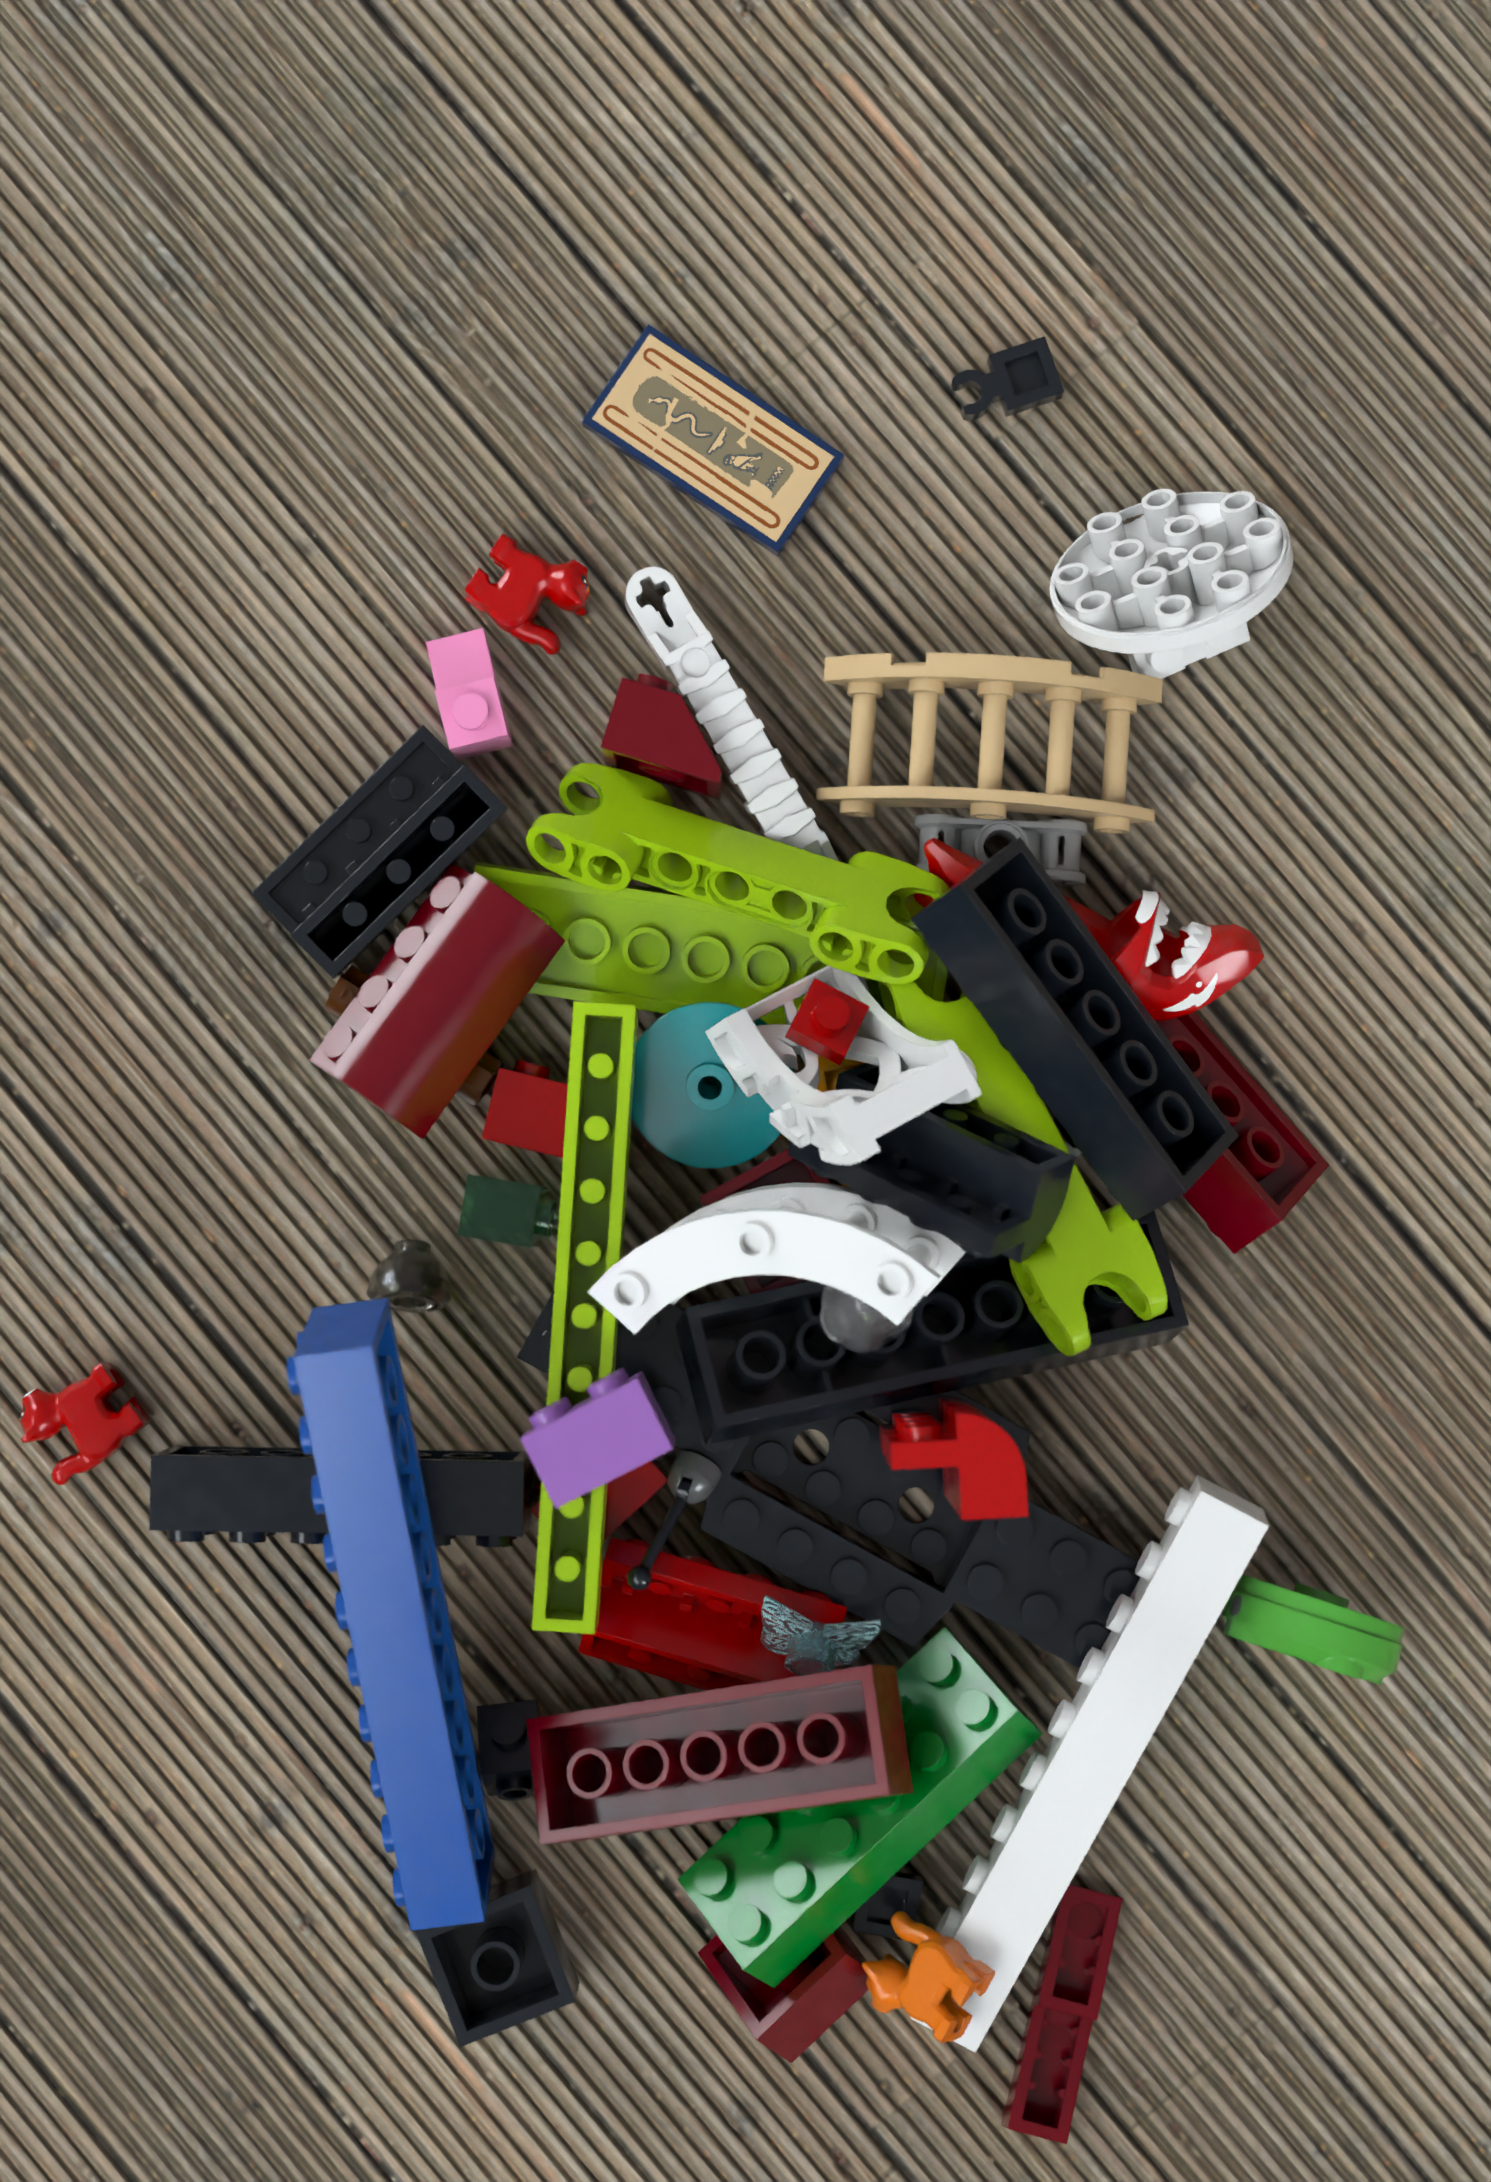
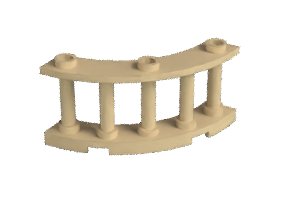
(996, 681)

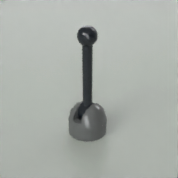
(690, 1483)

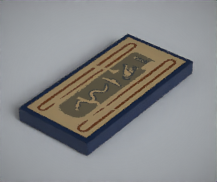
(712, 440)

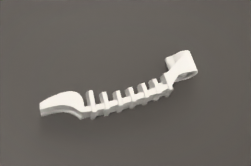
(724, 713)

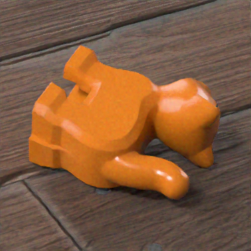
(934, 1985)

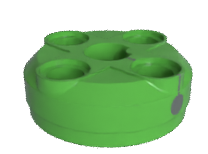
(1313, 1628)

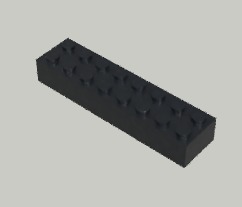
(771, 1366)

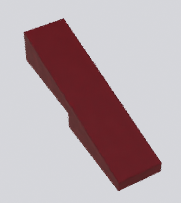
(1062, 2015)

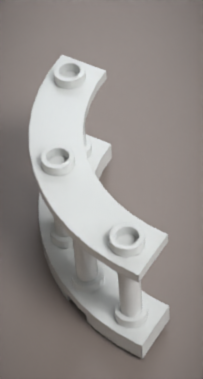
(789, 1231)

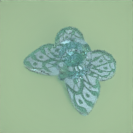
(811, 1645)

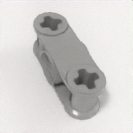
(1040, 837)

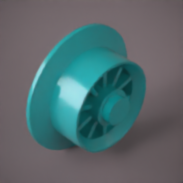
(689, 1099)

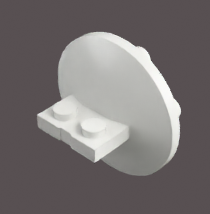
(1172, 579)

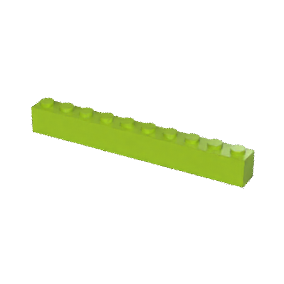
(583, 1329)

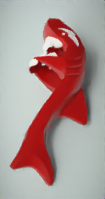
(1163, 969)

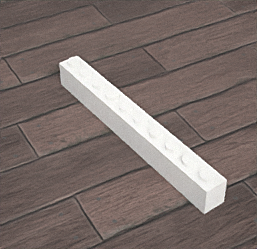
(1100, 1736)

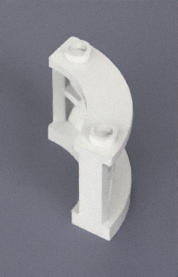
(847, 1121)

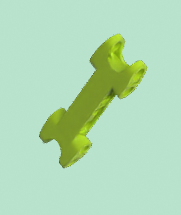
(637, 834)
(1083, 1243)

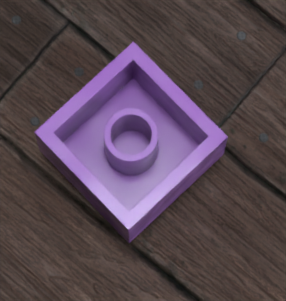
(597, 1438)

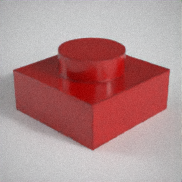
(827, 1021)

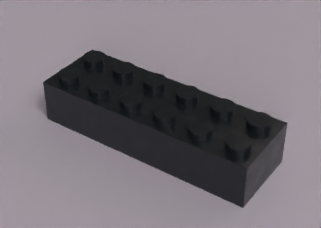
(1076, 1030)
(269, 1491)

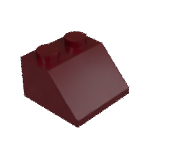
(659, 738)
(800, 2005)

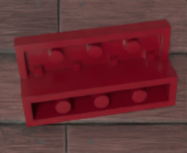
(438, 999)

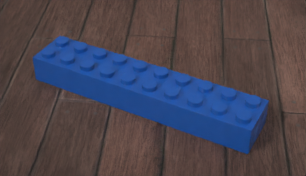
(394, 1610)

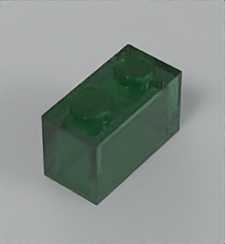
(506, 1211)

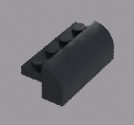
(379, 851)
(958, 1175)

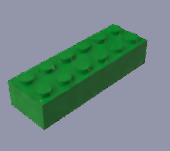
(799, 1874)

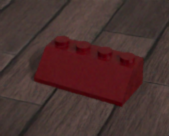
(1265, 1165)

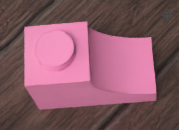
(468, 694)

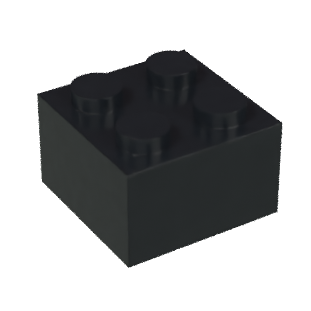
(501, 1967)

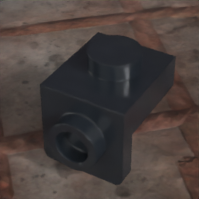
(505, 1748)

